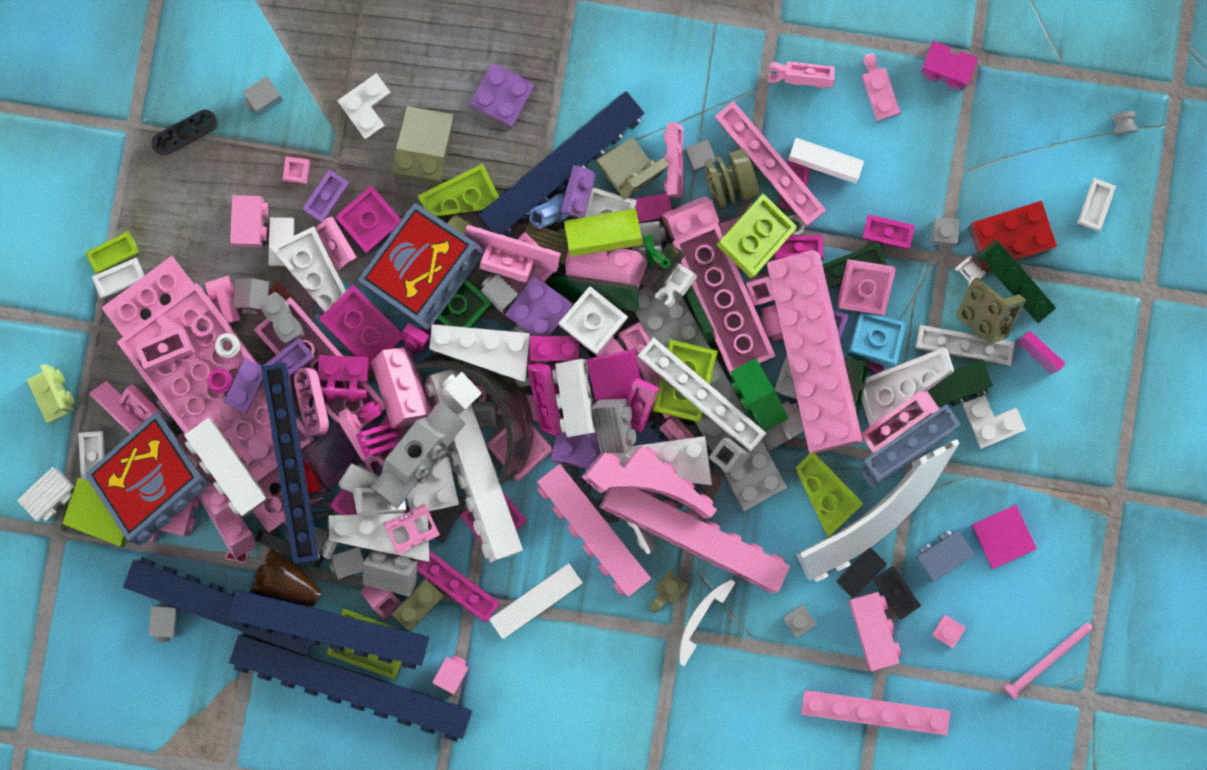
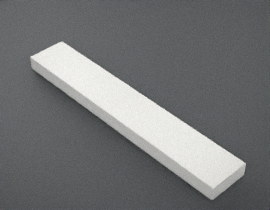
(701, 394)

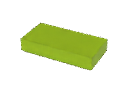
(112, 252)

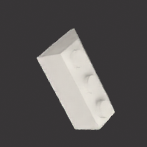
(574, 397)

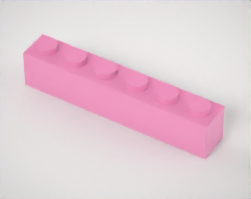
(594, 531)

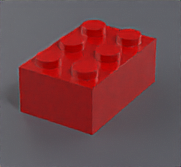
(1020, 231)

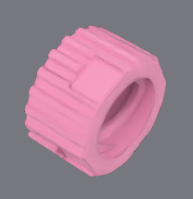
(194, 326)

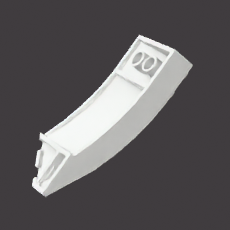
(878, 521)

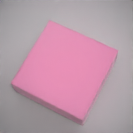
(296, 170)

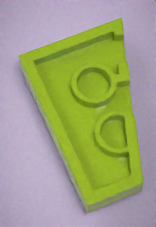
(461, 194)
(827, 493)

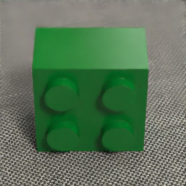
(465, 307)
(758, 395)

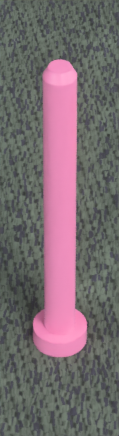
(1012, 690)

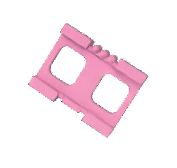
(408, 522)

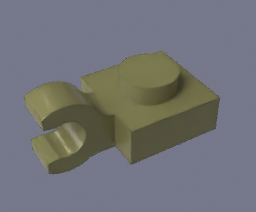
(669, 590)

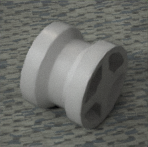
(1124, 123)

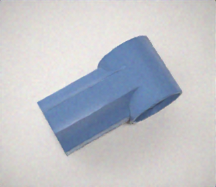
(549, 213)

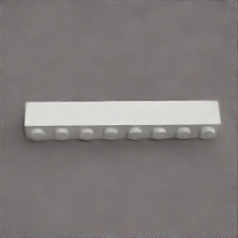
(478, 480)

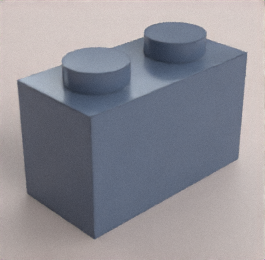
(944, 555)

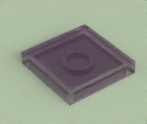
(331, 456)

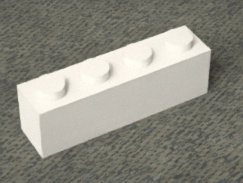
(226, 467)

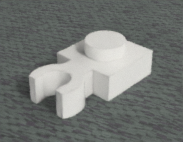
(678, 282)

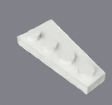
(311, 266)
(489, 349)
(896, 385)
(685, 455)
(370, 533)

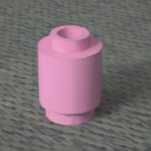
(771, 323)

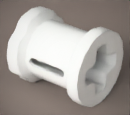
(970, 270)

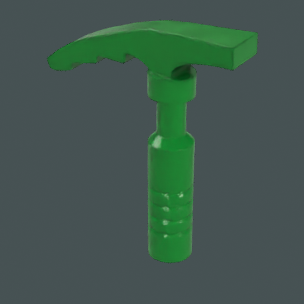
(652, 254)

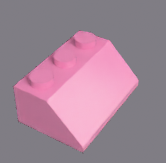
(612, 266)
(401, 387)

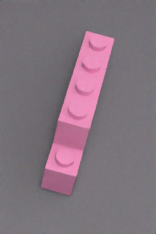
(647, 473)
(230, 526)

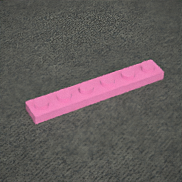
(770, 164)
(875, 712)

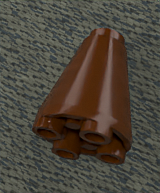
(284, 581)

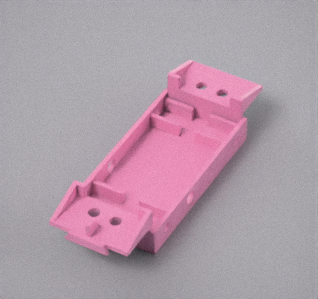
(184, 384)

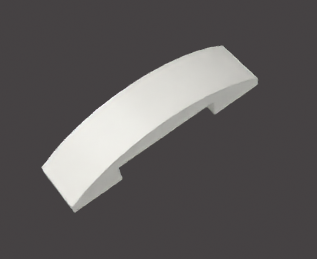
(687, 647)

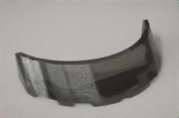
(510, 401)

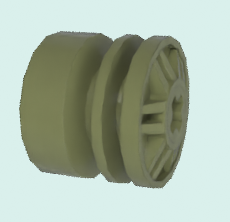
(731, 178)

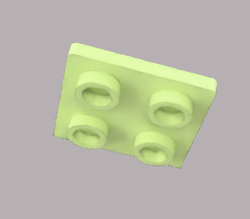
(50, 394)

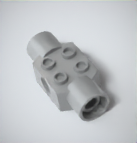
(427, 436)

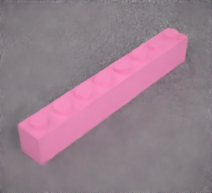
(697, 537)

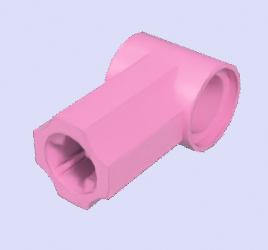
(221, 294)
(675, 430)

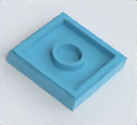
(877, 339)

